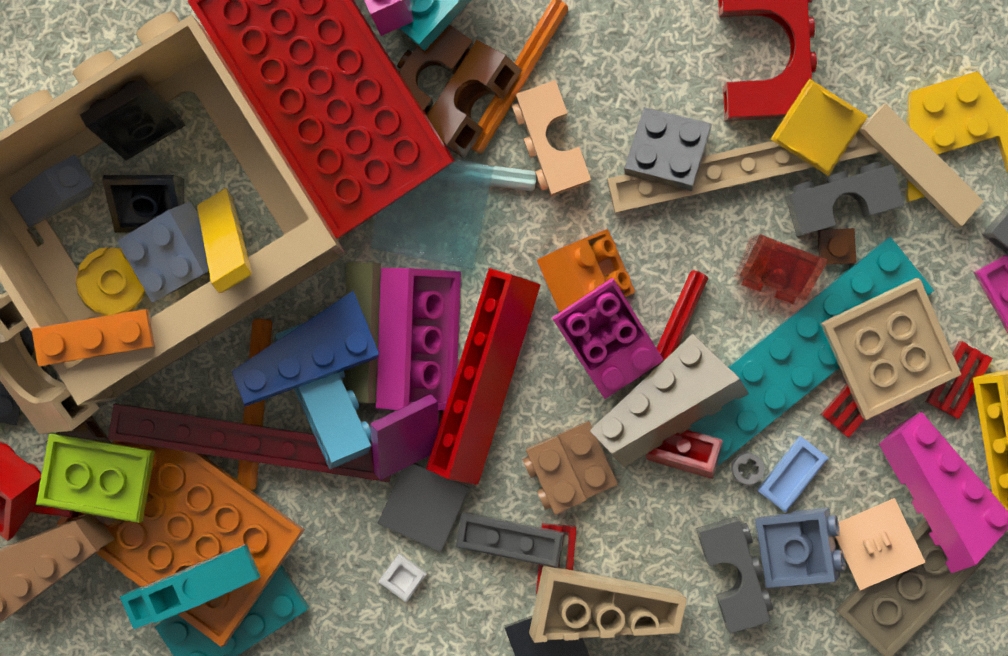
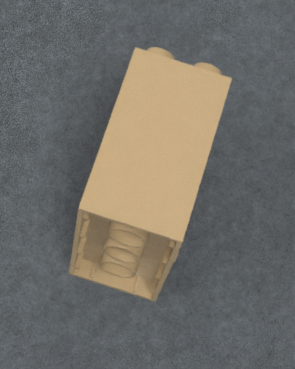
(47, 130)

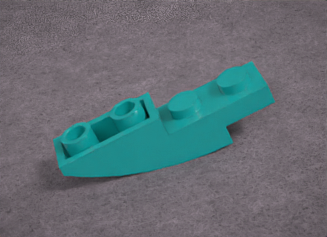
(190, 587)

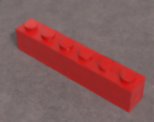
(483, 377)

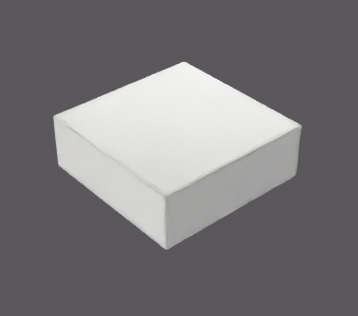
(402, 577)

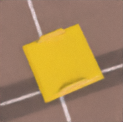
(819, 127)

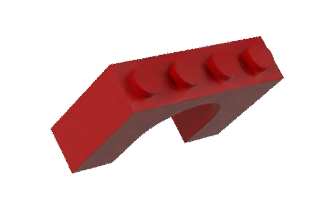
(776, 95)

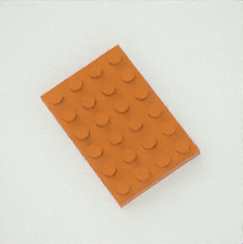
(195, 517)

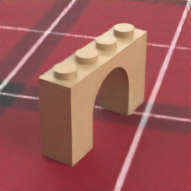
(39, 396)

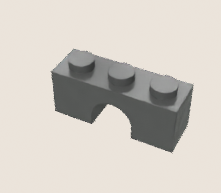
(873, 189)
(745, 602)

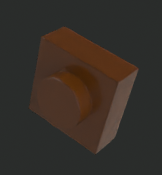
(837, 245)

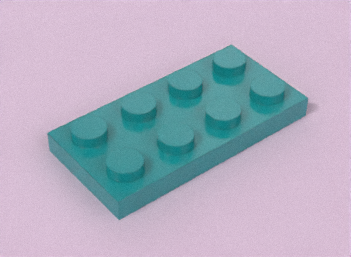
(273, 609)

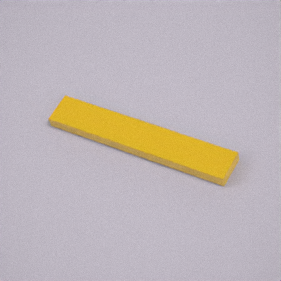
(223, 241)

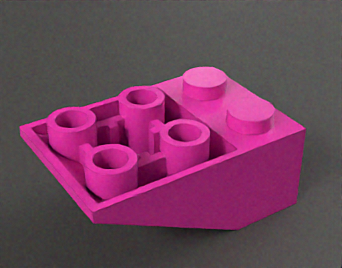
(608, 338)

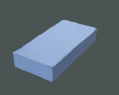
(792, 473)

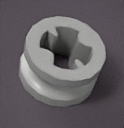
(743, 458)

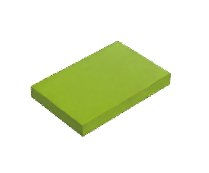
(95, 477)

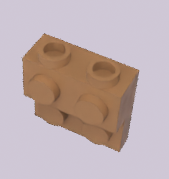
(569, 468)

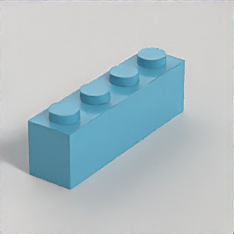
(333, 417)

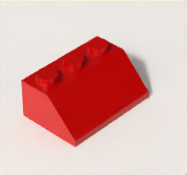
(17, 490)

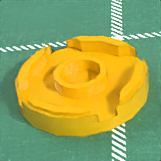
(108, 282)

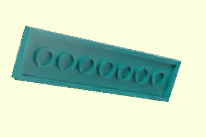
(797, 351)

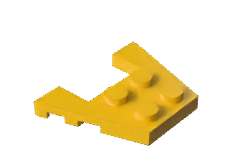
(956, 116)

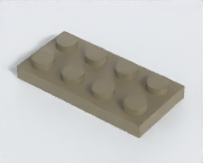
(902, 604)

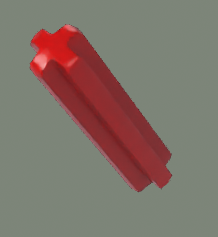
(682, 313)

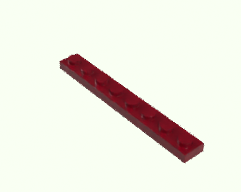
(229, 440)

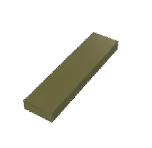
(365, 281)

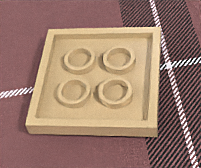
(891, 348)

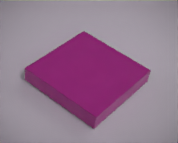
(404, 436)

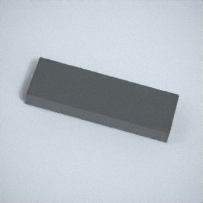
(510, 539)

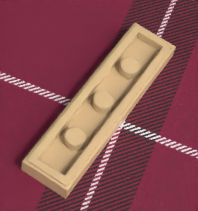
(921, 165)

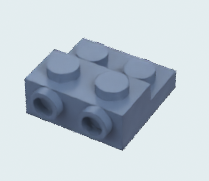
(800, 548)

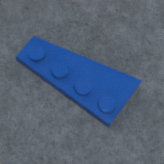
(316, 349)

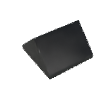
(140, 198)

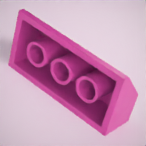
(417, 336)

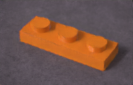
(93, 337)

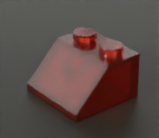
(779, 269)

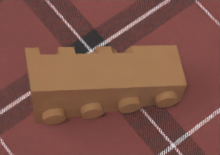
(46, 558)

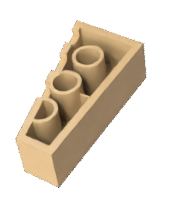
(593, 605)

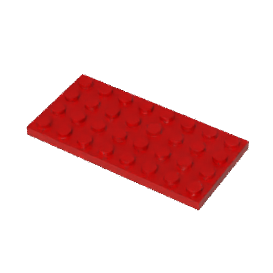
(328, 101)

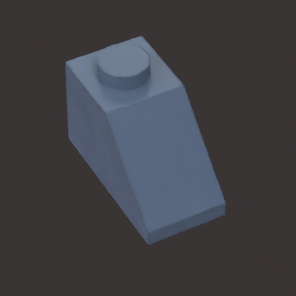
(53, 191)

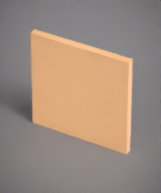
(878, 544)

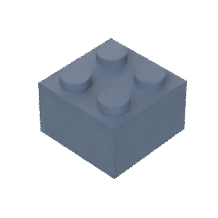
(167, 251)

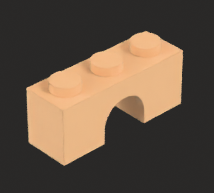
(538, 110)

